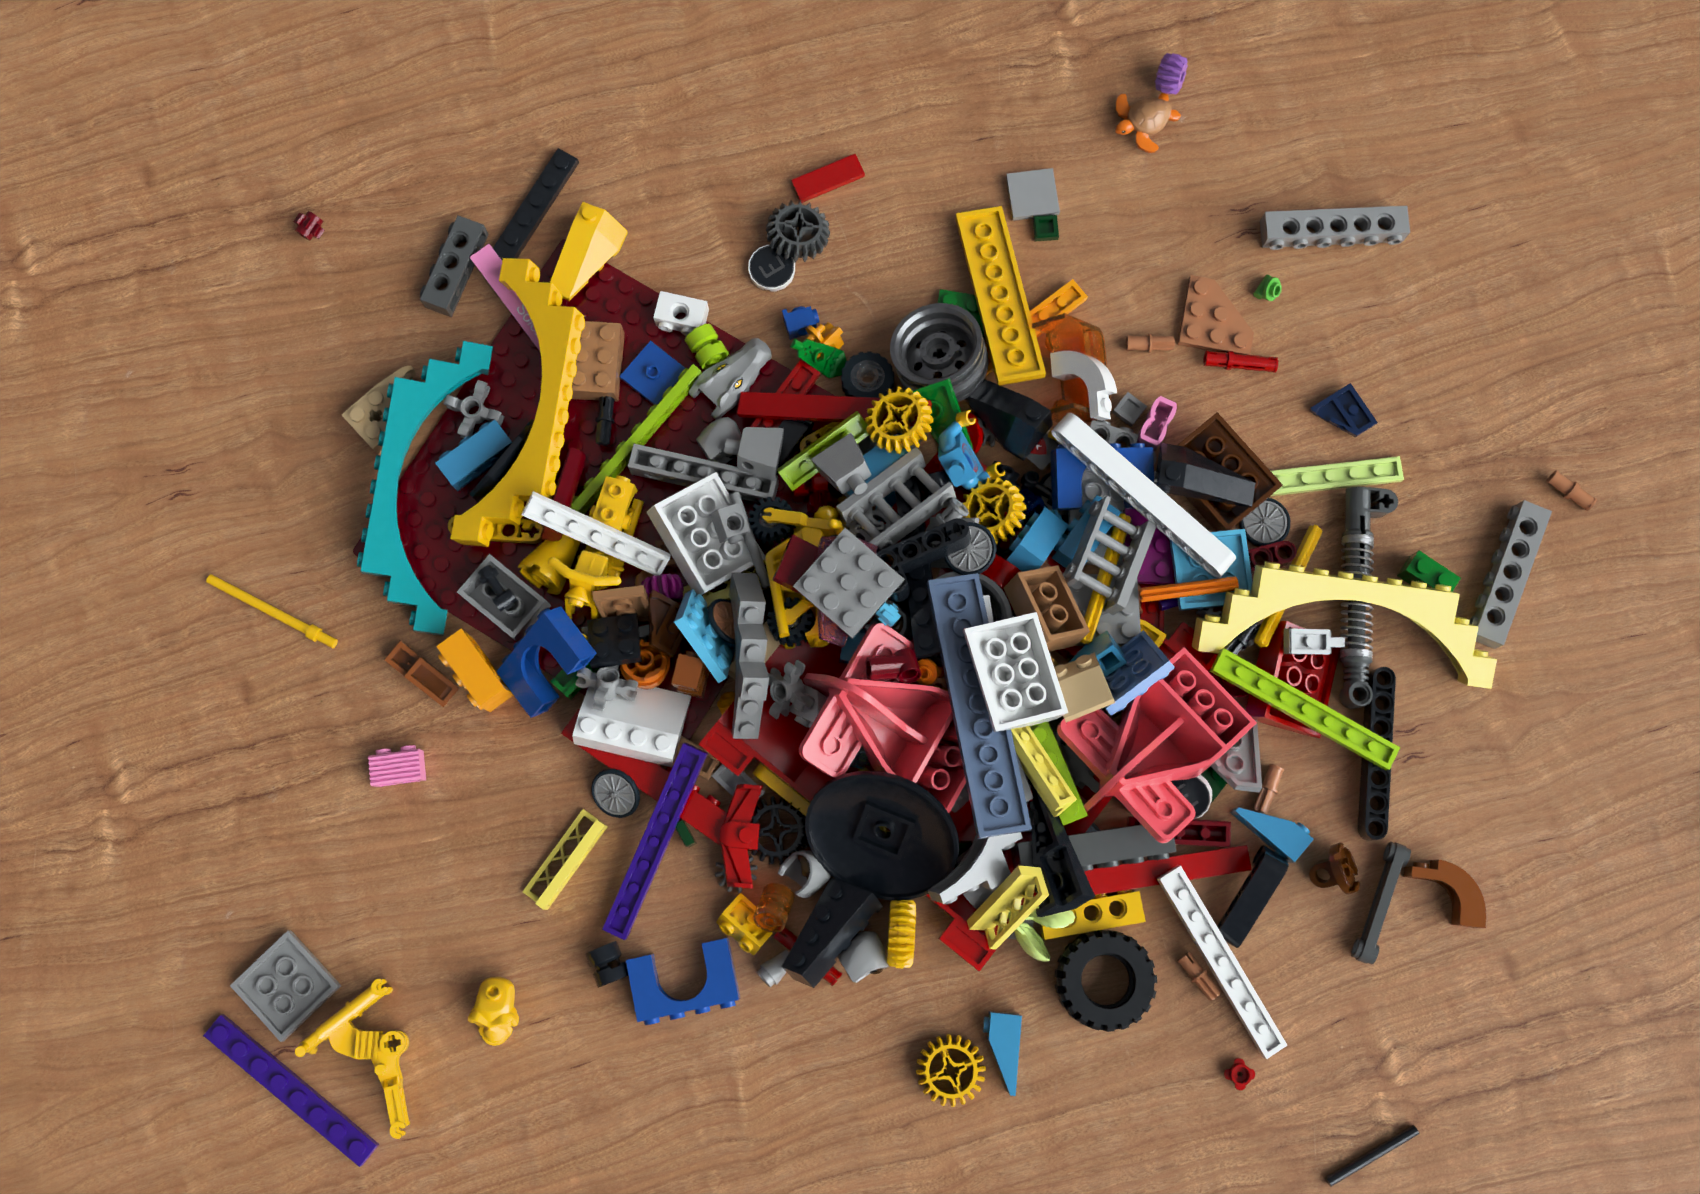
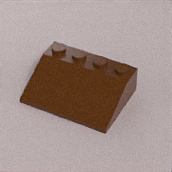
(1224, 446)

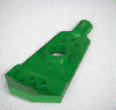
(830, 361)

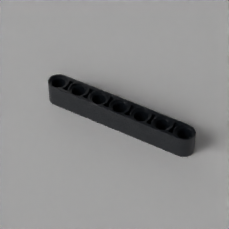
(1367, 787)

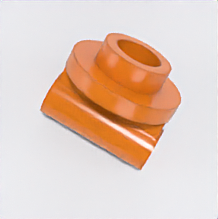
(929, 672)

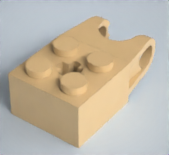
(370, 407)

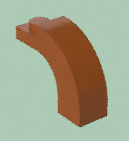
(1465, 894)

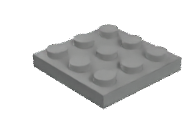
(848, 583)
(1122, 625)
(285, 985)

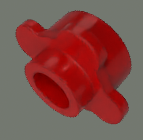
(1247, 1074)

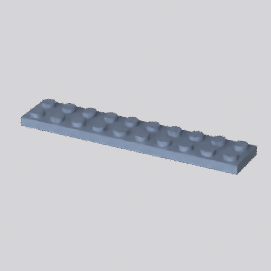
(986, 755)

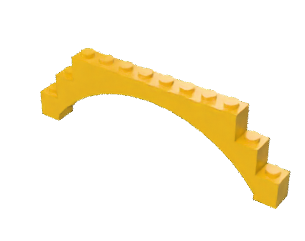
(538, 462)

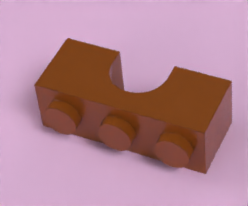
(690, 675)

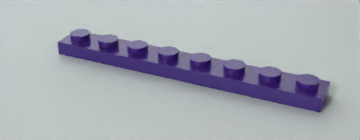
(655, 841)
(291, 1090)

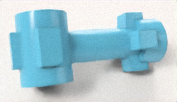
(888, 614)

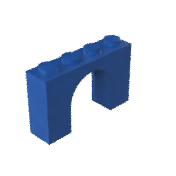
(1068, 473)
(521, 667)
(653, 1002)

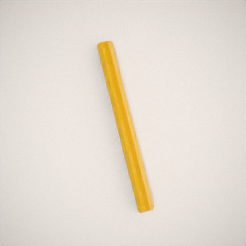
(1302, 558)
(1097, 600)

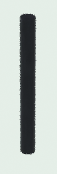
(1371, 1155)

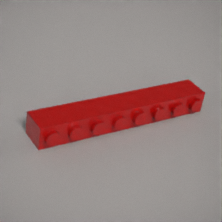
(651, 778)

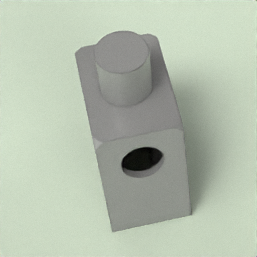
(757, 451)
(844, 466)

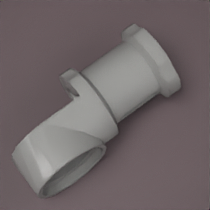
(954, 510)

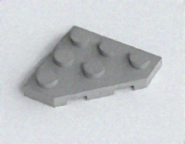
(1241, 763)

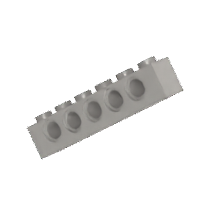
(1393, 218)
(687, 470)
(1535, 521)

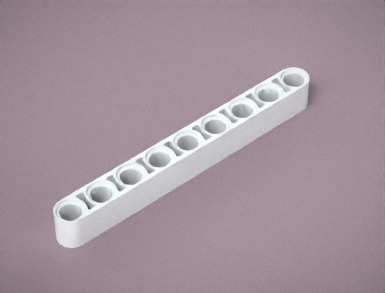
(1143, 495)

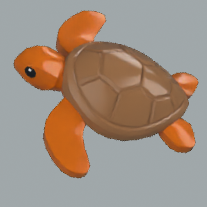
(1145, 118)

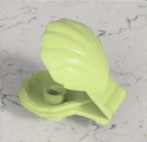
(1031, 941)

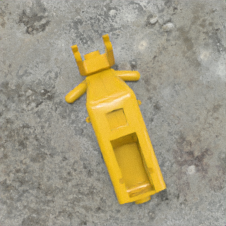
(595, 568)

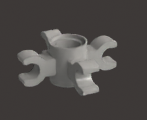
(480, 393)
(606, 685)
(788, 689)

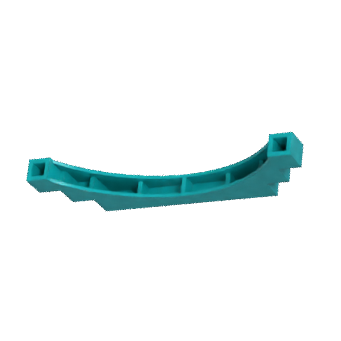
(408, 409)

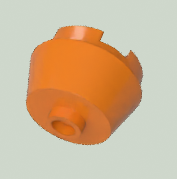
(650, 671)

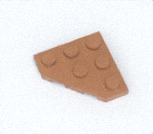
(1212, 320)

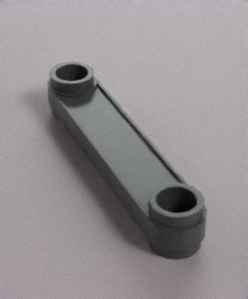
(1366, 948)

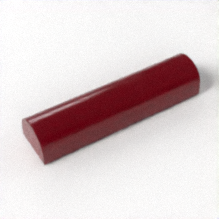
(566, 487)
(1200, 833)

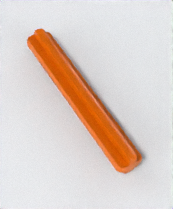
(1188, 589)

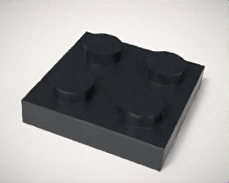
(614, 640)

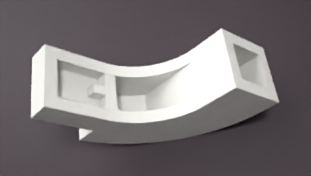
(1095, 374)

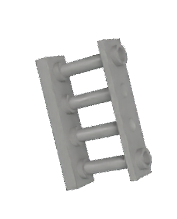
(892, 480)
(1132, 555)

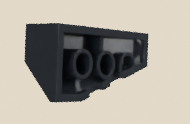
(1011, 417)
(1195, 476)

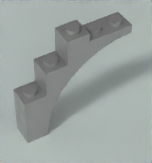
(750, 651)
(982, 865)

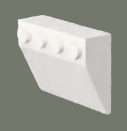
(692, 538)
(1015, 672)
(635, 729)

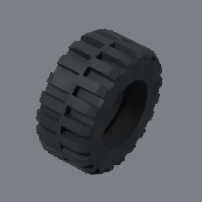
(1139, 990)

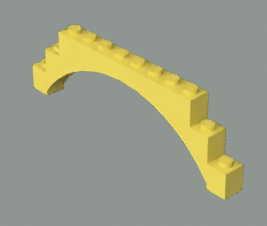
(1282, 588)

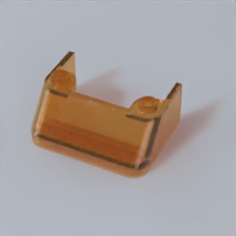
(1072, 334)

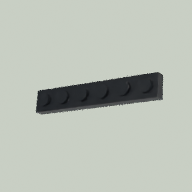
(536, 205)

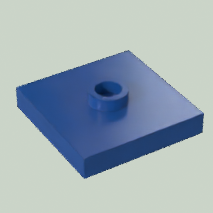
(652, 373)

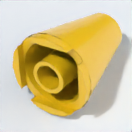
(536, 566)

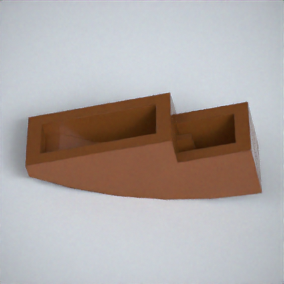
(421, 673)

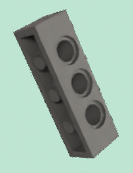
(446, 300)

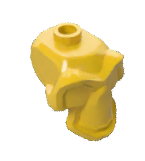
(495, 1010)

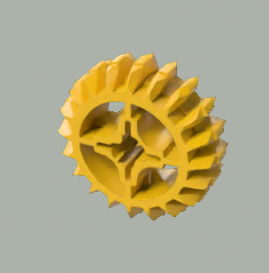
(884, 433)
(1008, 496)
(901, 933)
(939, 1074)

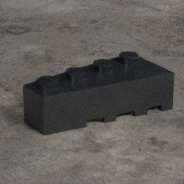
(829, 929)

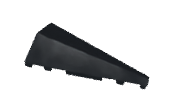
(1058, 861)

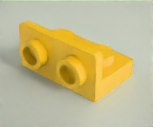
(739, 923)

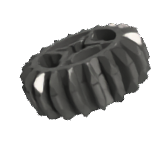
(783, 231)

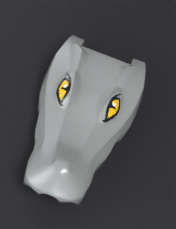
(731, 376)

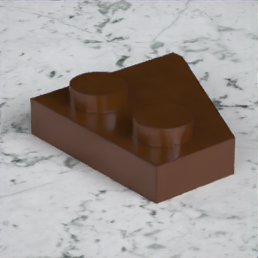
(663, 632)

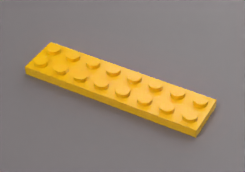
(1000, 296)

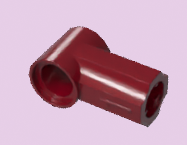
(900, 665)

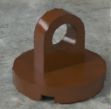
(1341, 869)

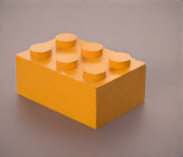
(473, 671)

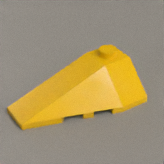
(589, 245)

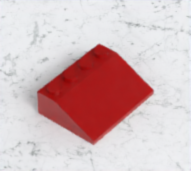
(1304, 672)

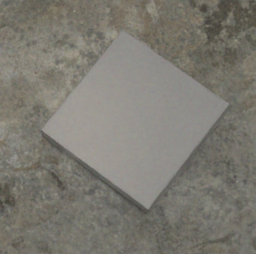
(1032, 194)

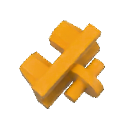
(826, 334)

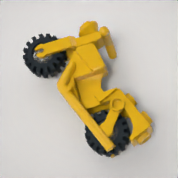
(771, 522)

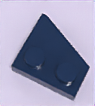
(1345, 411)

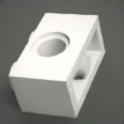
(671, 304)

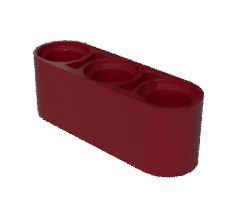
(1270, 554)

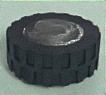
(867, 365)

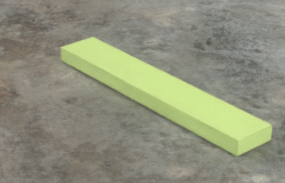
(1339, 475)

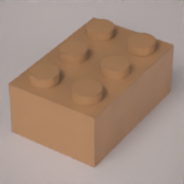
(599, 361)
(1048, 595)

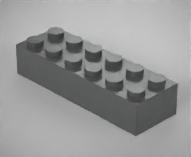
(1105, 848)

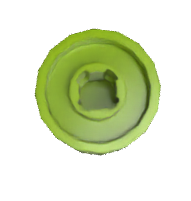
(706, 346)

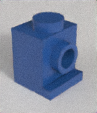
(799, 320)

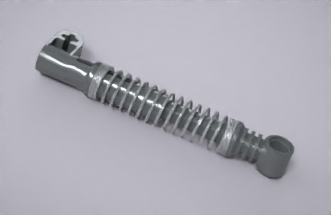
(1357, 542)

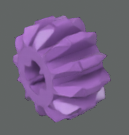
(1171, 73)

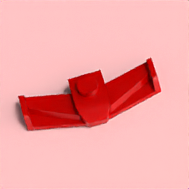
(740, 835)

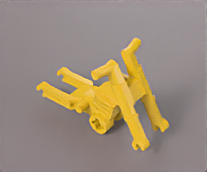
(367, 1045)

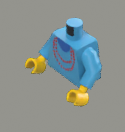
(959, 458)

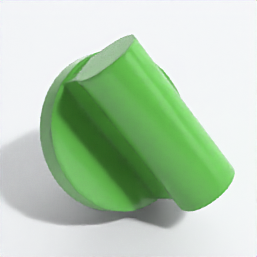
(1268, 288)

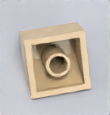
(1083, 686)

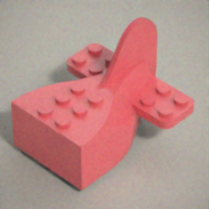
(899, 725)
(1161, 738)

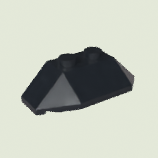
(502, 465)

